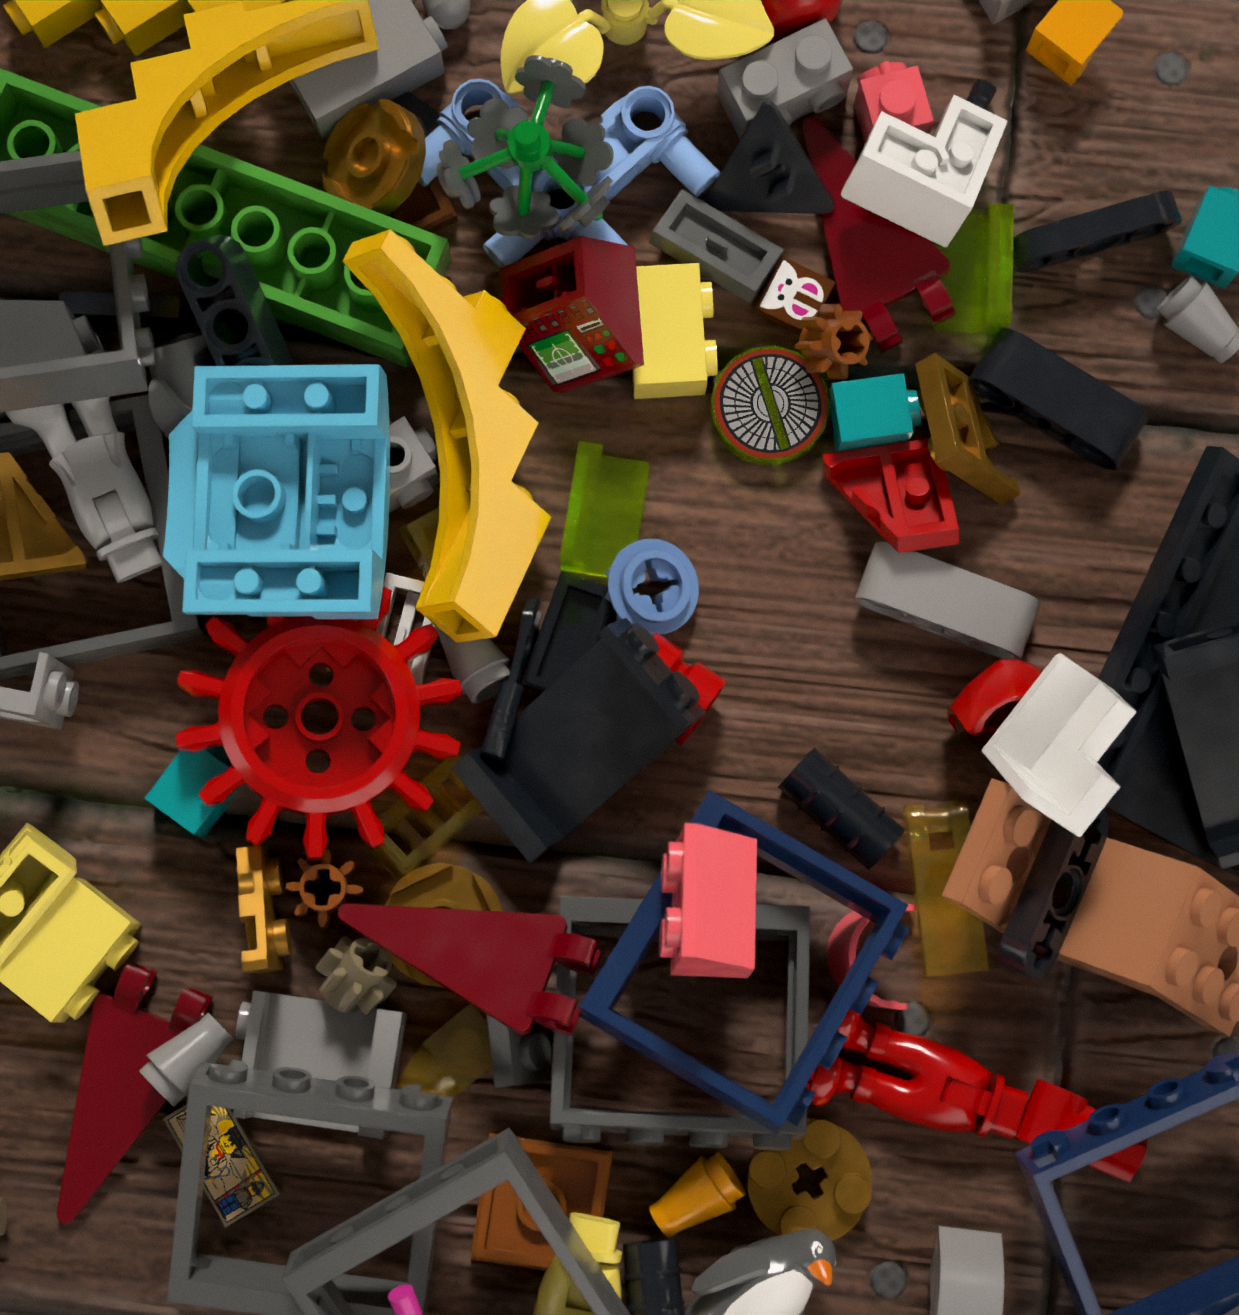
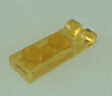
(948, 935)

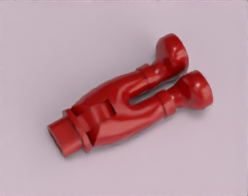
(945, 1088)

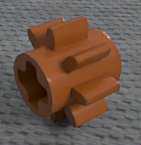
(834, 341)
(315, 875)

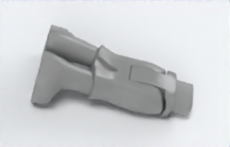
(99, 483)

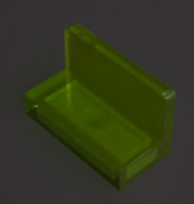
(980, 272)
(602, 509)

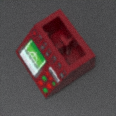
(577, 311)

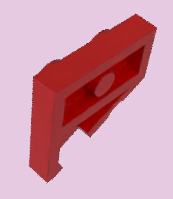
(897, 493)

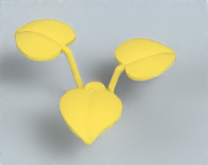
(693, 28)

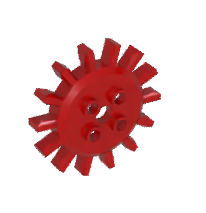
(363, 764)

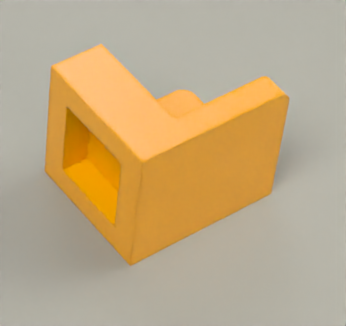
(1072, 34)

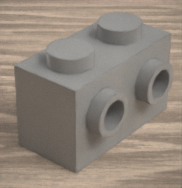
(795, 73)

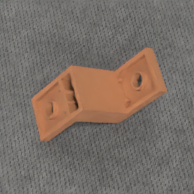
(1139, 919)

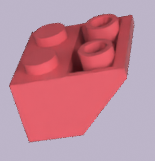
(712, 903)

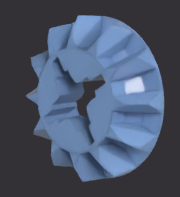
(664, 564)

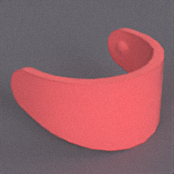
(842, 953)

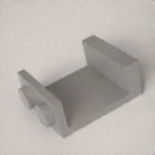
(323, 1041)

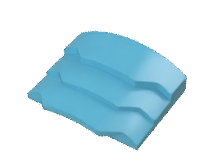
(281, 491)

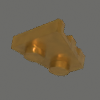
(960, 429)
(29, 533)
(267, 937)

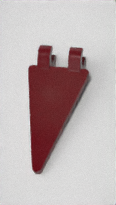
(870, 255)
(485, 957)
(112, 1094)

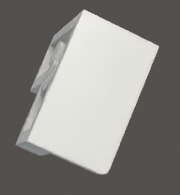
(925, 178)
(1054, 743)

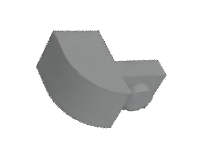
(967, 1273)

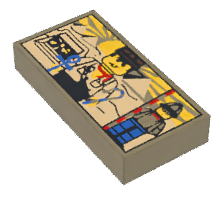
(234, 1170)

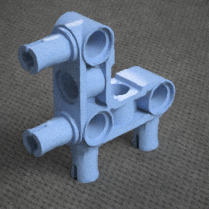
(632, 150)

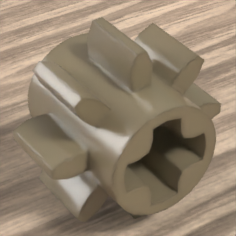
(356, 975)

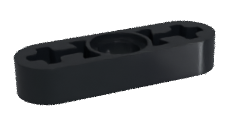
(1095, 231)
(1045, 916)

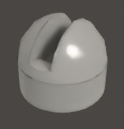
(447, 13)

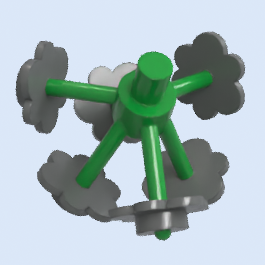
(508, 139)

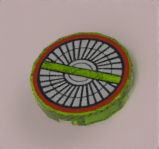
(769, 406)

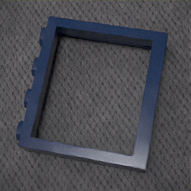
(852, 994)
(1106, 1133)

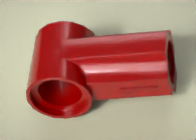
(1060, 1109)

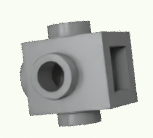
(417, 474)

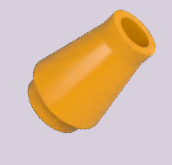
(698, 1195)

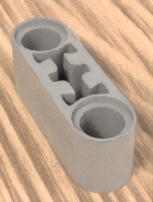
(948, 601)

